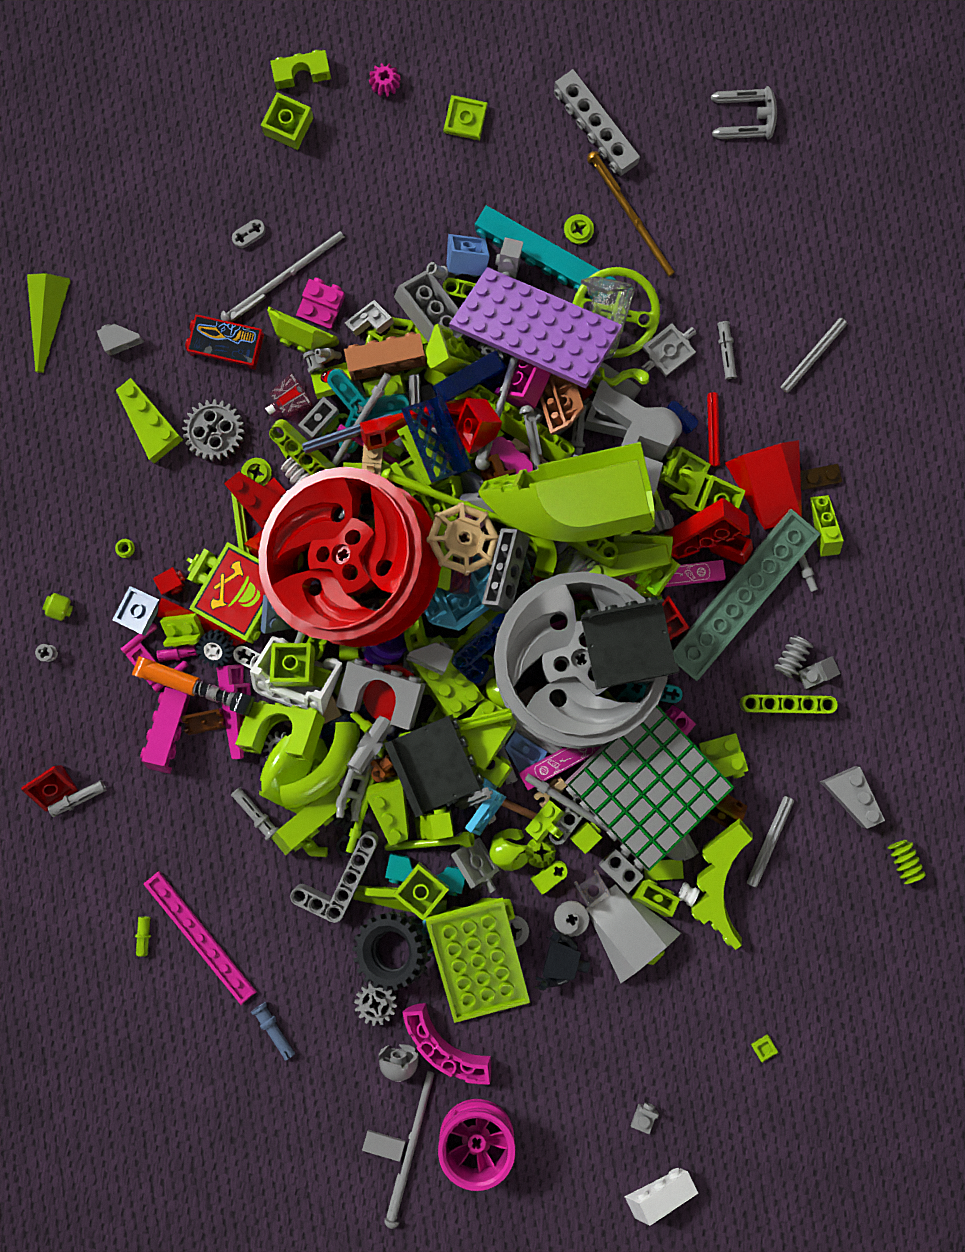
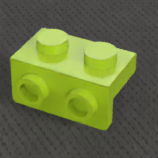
(659, 577)

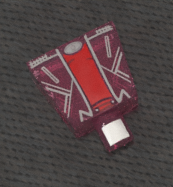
(288, 398)

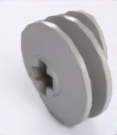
(577, 910)

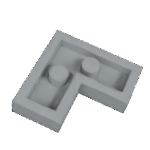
(370, 315)

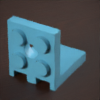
(486, 810)

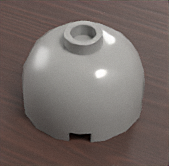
(394, 1062)

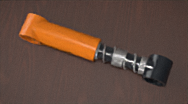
(191, 685)

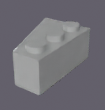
(855, 796)

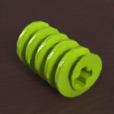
(908, 861)

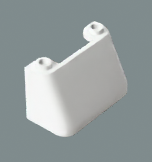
(299, 696)

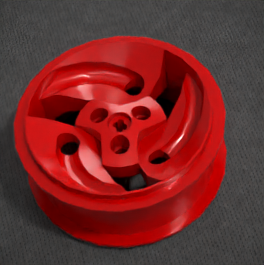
(306, 521)

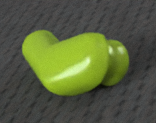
(313, 850)

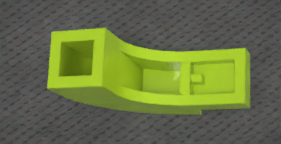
(545, 555)

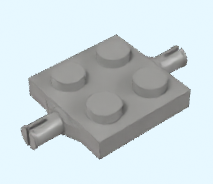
(668, 350)
(476, 864)

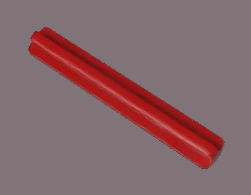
(713, 429)

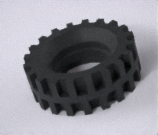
(369, 957)

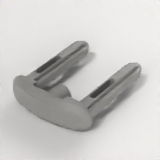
(768, 113)

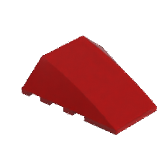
(770, 481)

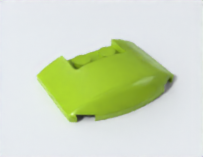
(283, 770)

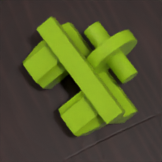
(200, 565)

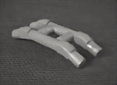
(356, 796)

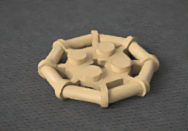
(454, 545)

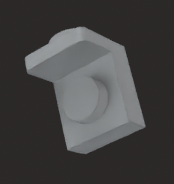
(644, 1117)

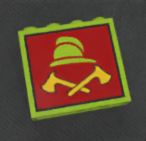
(233, 594)

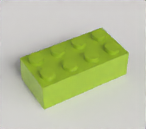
(450, 691)

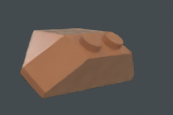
(561, 403)

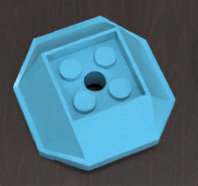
(459, 610)

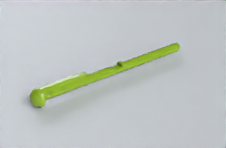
(427, 490)

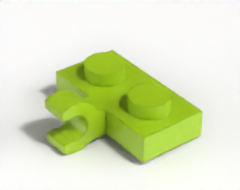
(546, 822)

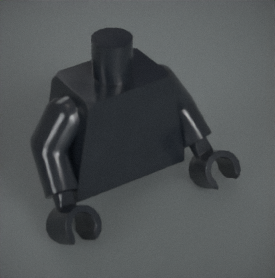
(561, 961)

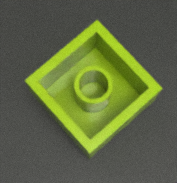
(287, 121)
(292, 664)
(421, 891)

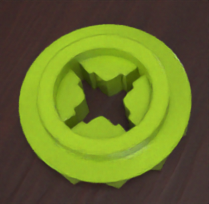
(581, 221)
(252, 465)
(535, 859)

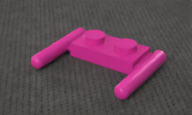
(135, 648)

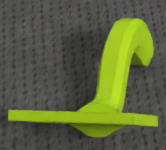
(638, 374)

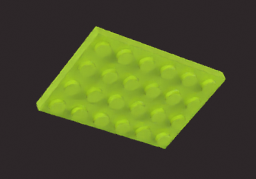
(477, 960)

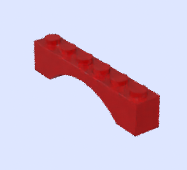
(383, 431)

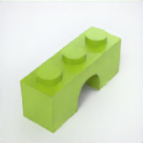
(286, 68)

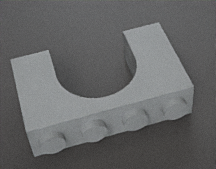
(407, 690)

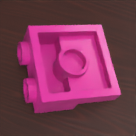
(320, 303)

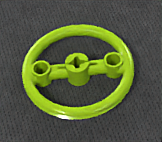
(653, 316)

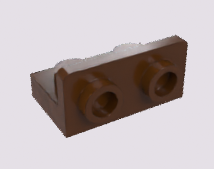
(495, 469)

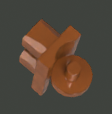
(382, 769)

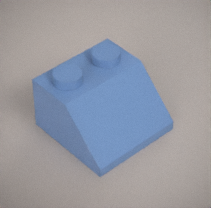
(467, 255)

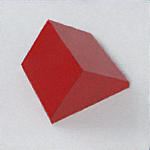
(50, 787)

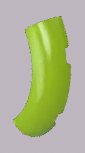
(328, 773)

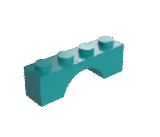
(400, 867)

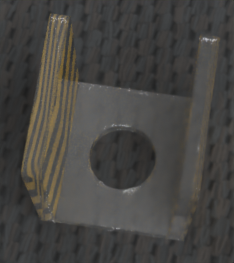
(597, 881)

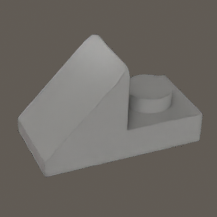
(818, 672)

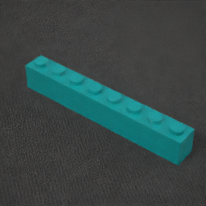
(535, 249)

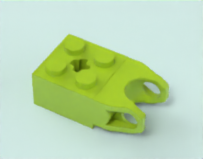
(705, 491)

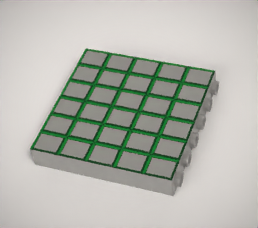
(649, 788)

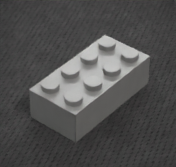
(427, 304)

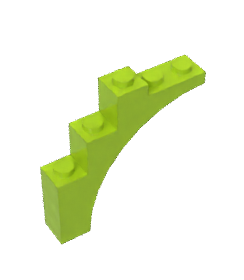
(711, 905)

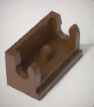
(204, 721)

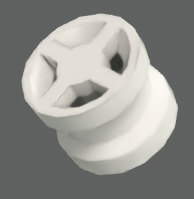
(688, 894)

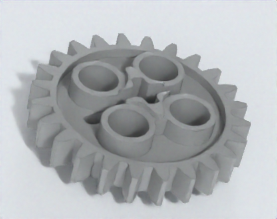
(199, 421)

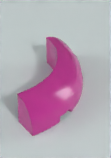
(442, 1055)

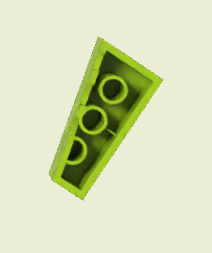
(150, 425)

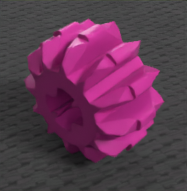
(382, 74)

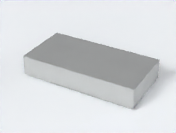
(383, 1145)

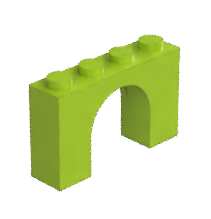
(263, 716)

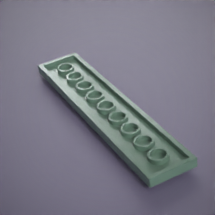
(744, 594)

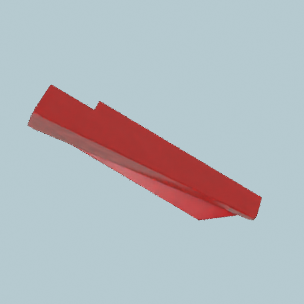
(168, 609)

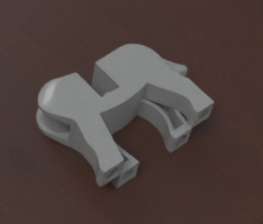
(622, 417)

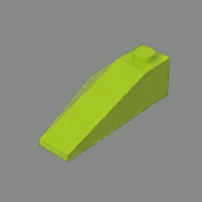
(448, 353)

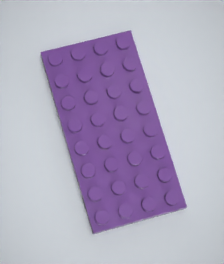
(536, 327)

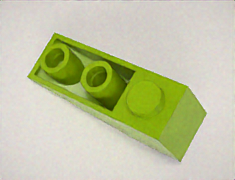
(825, 522)

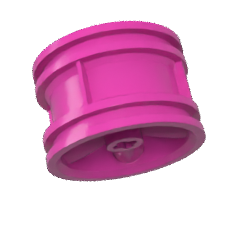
(488, 1173)

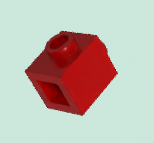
(170, 582)

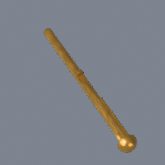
(595, 159)

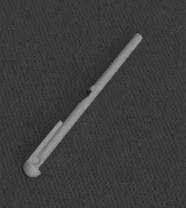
(259, 295)
(533, 437)
(483, 454)
(390, 1220)

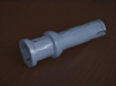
(268, 1023)

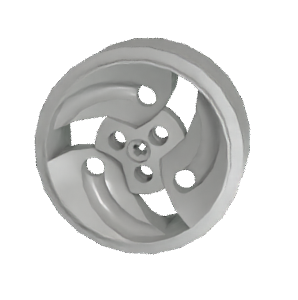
(527, 636)

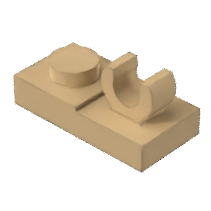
(372, 460)

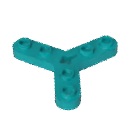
(349, 393)

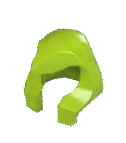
(505, 853)

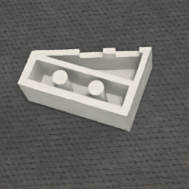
(661, 1196)

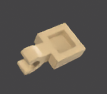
(557, 784)

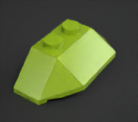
(300, 334)

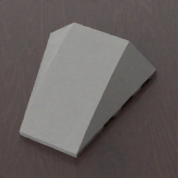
(629, 932)

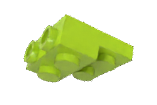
(679, 459)
(725, 755)

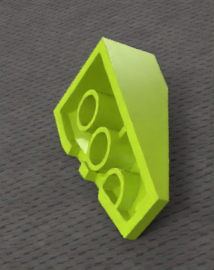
(634, 559)

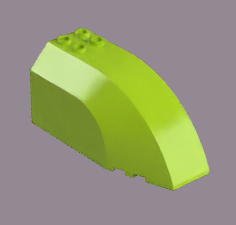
(577, 496)

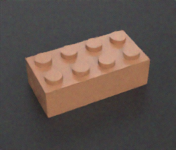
(385, 356)

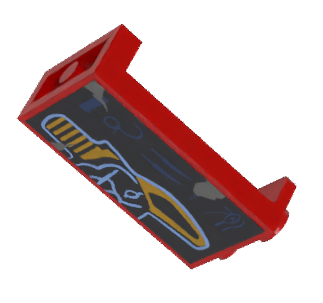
(225, 341)

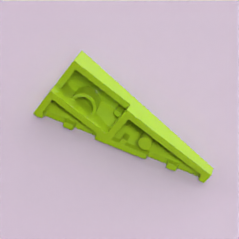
(46, 300)

